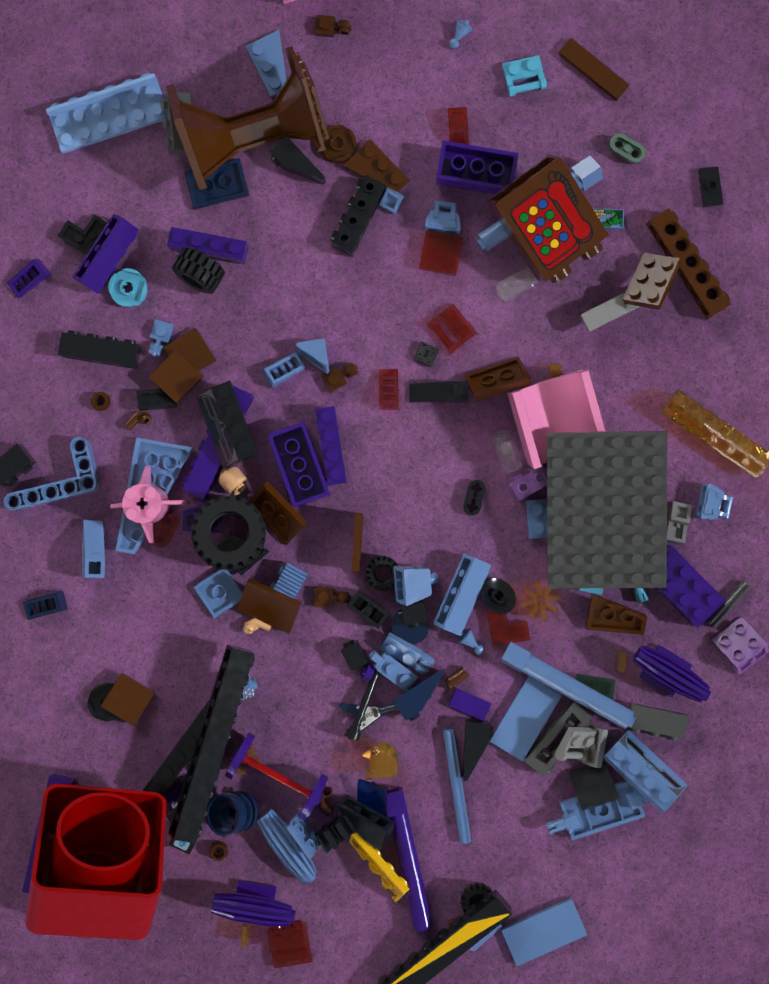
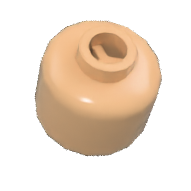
(232, 480)

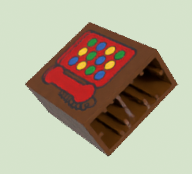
(549, 219)

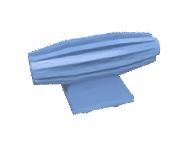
(291, 843)

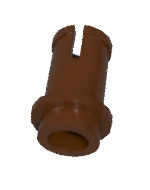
(456, 678)

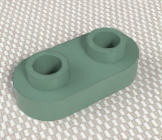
(627, 147)

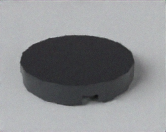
(96, 699)

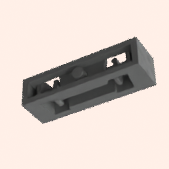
(538, 763)

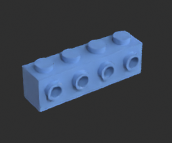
(462, 594)

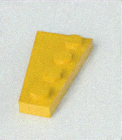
(378, 866)

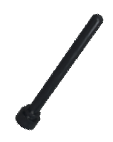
(354, 731)

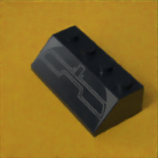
(227, 424)

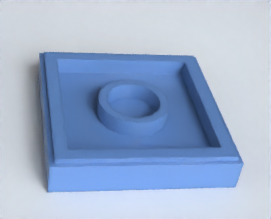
(219, 592)

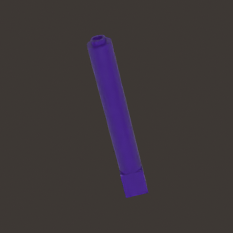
(408, 860)

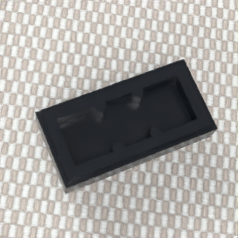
(710, 186)
(154, 400)

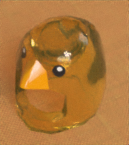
(382, 761)

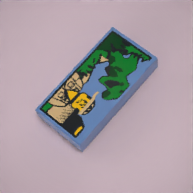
(611, 218)

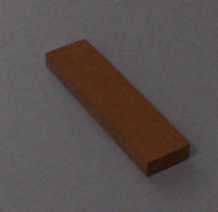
(593, 69)

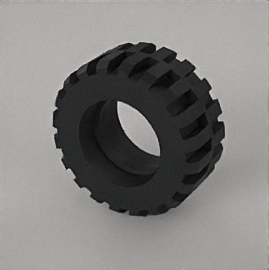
(228, 506)

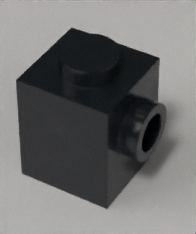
(413, 614)

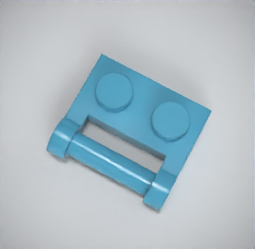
(522, 70)

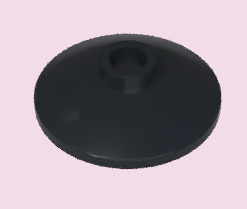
(502, 592)

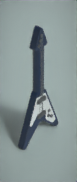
(372, 712)

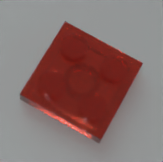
(441, 253)

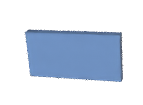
(525, 718)
(544, 931)

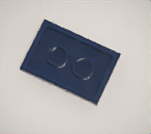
(222, 185)

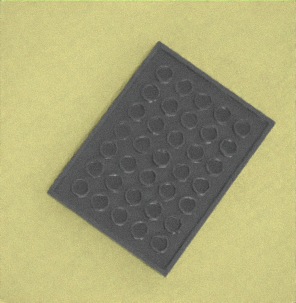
(607, 509)

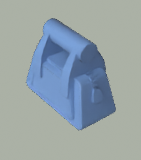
(443, 221)
(711, 501)

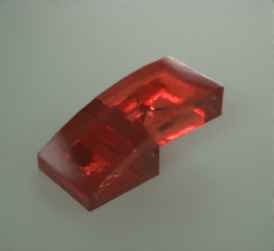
(458, 125)

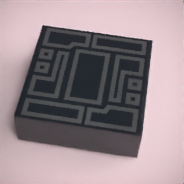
(426, 354)

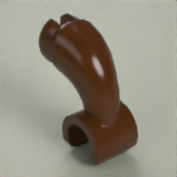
(324, 805)

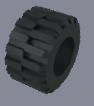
(198, 270)

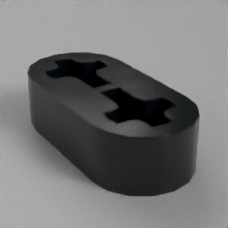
(478, 499)

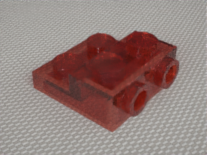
(290, 944)

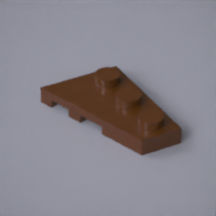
(374, 163)
(614, 617)

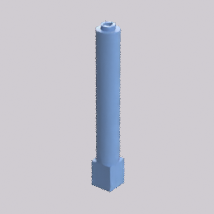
(585, 174)
(524, 662)

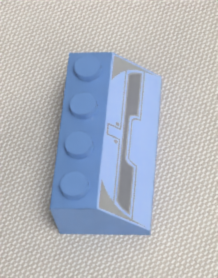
(645, 772)

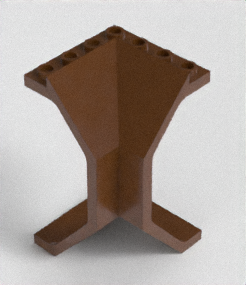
(214, 139)

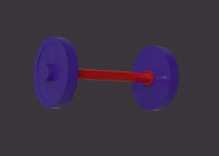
(312, 796)

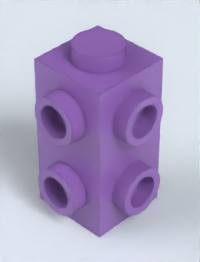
(529, 483)

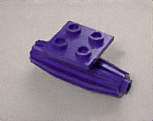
(670, 673)
(253, 905)

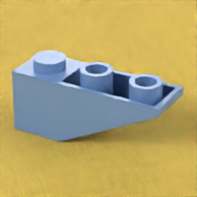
(93, 550)

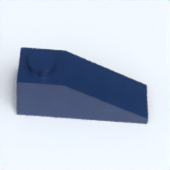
(415, 699)

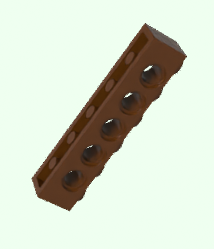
(688, 274)

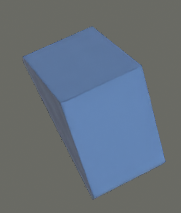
(314, 352)

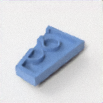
(269, 61)

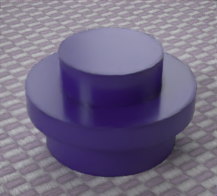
(367, 671)

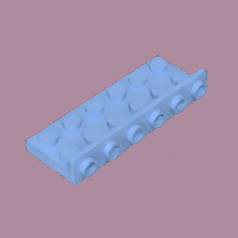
(107, 112)

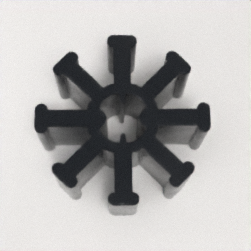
(335, 832)

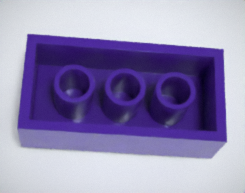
(475, 167)
(299, 464)
(689, 590)

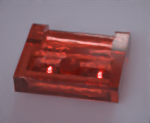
(457, 326)

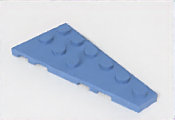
(166, 465)

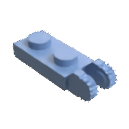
(407, 653)

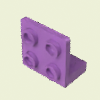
(741, 645)

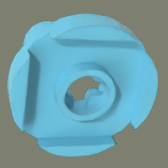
(122, 279)

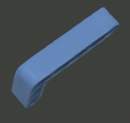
(61, 486)

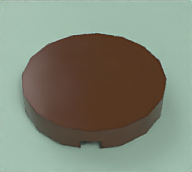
(340, 144)

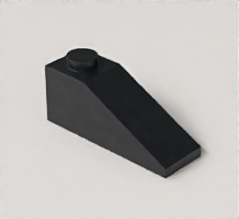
(292, 159)
(439, 392)
(475, 742)
(369, 823)

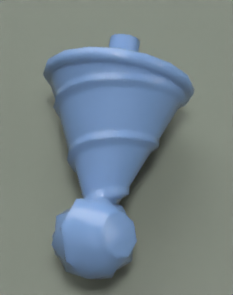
(462, 30)
(468, 639)

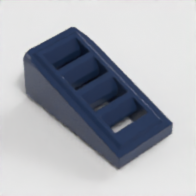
(57, 603)

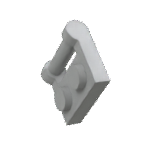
(576, 738)

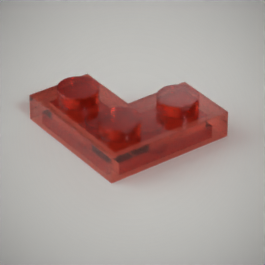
(504, 633)

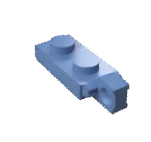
(393, 670)

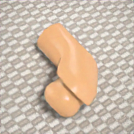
(254, 624)

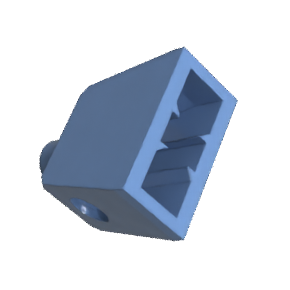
(413, 583)

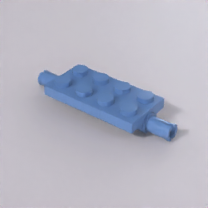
(587, 822)

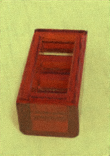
(388, 405)

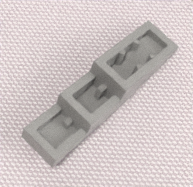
(606, 313)

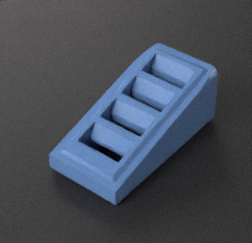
(280, 379)

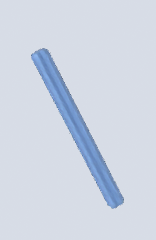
(457, 786)

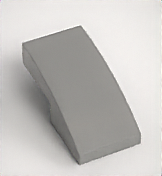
(677, 522)

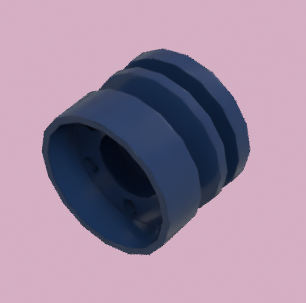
(232, 813)

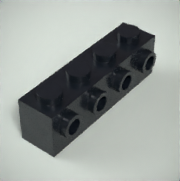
(358, 215)

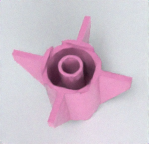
(158, 504)

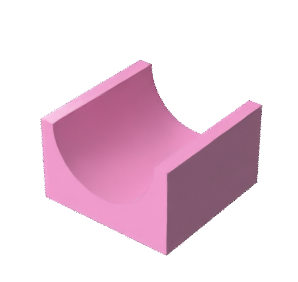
(554, 406)

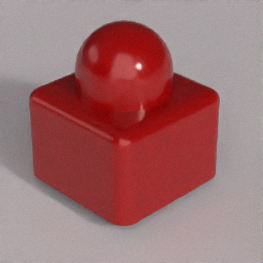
(97, 863)

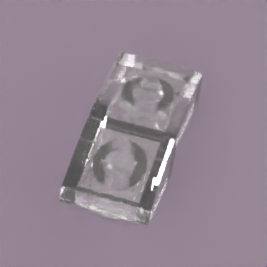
(516, 284)

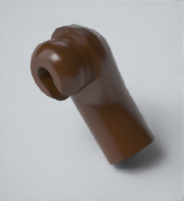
(138, 417)

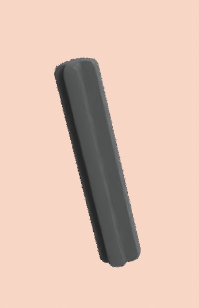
(736, 595)

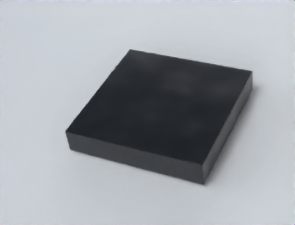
(593, 786)

